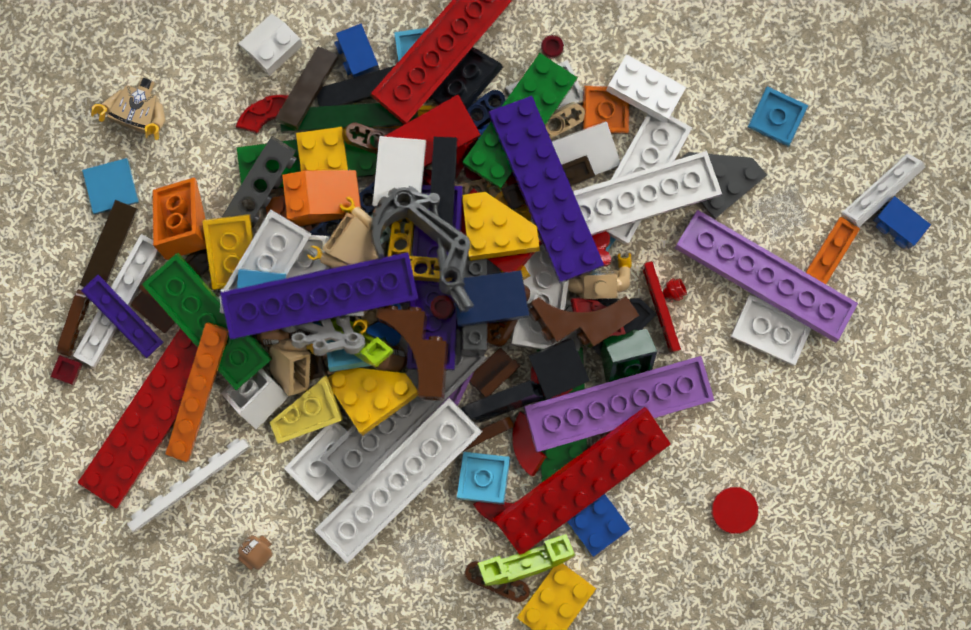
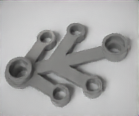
(349, 341)

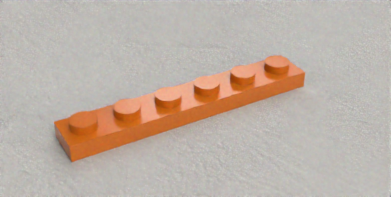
(197, 392)

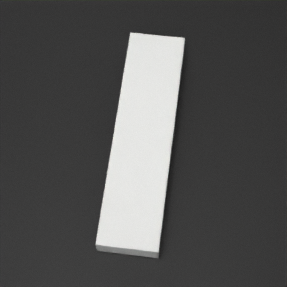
(883, 190)

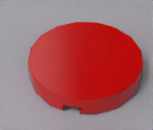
(734, 510)

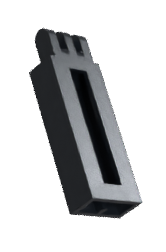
(504, 401)

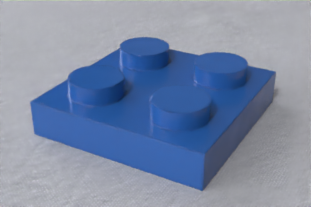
(598, 525)

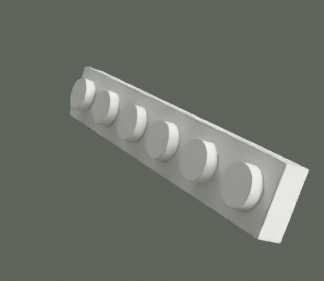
(126, 286)
(181, 489)

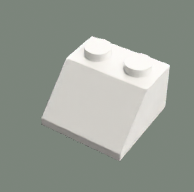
(271, 44)
(256, 398)

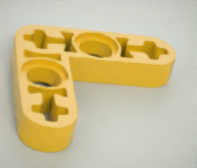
(397, 235)

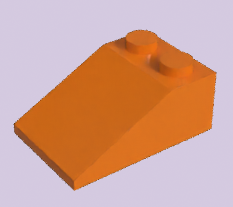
(317, 195)
(178, 219)

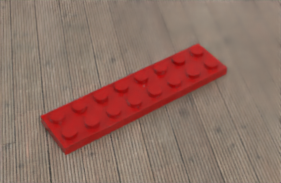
(436, 55)
(142, 425)
(582, 481)

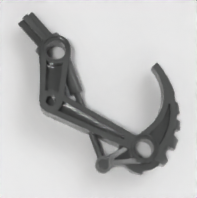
(444, 234)

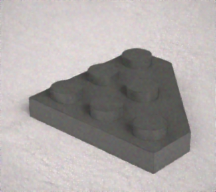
(735, 177)

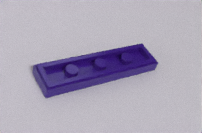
(122, 316)

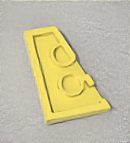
(308, 413)

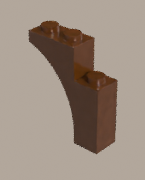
(591, 326)
(429, 354)

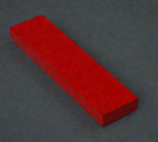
(661, 307)

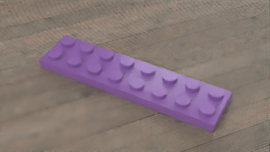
(766, 276)
(612, 403)

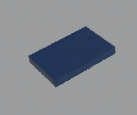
(494, 299)

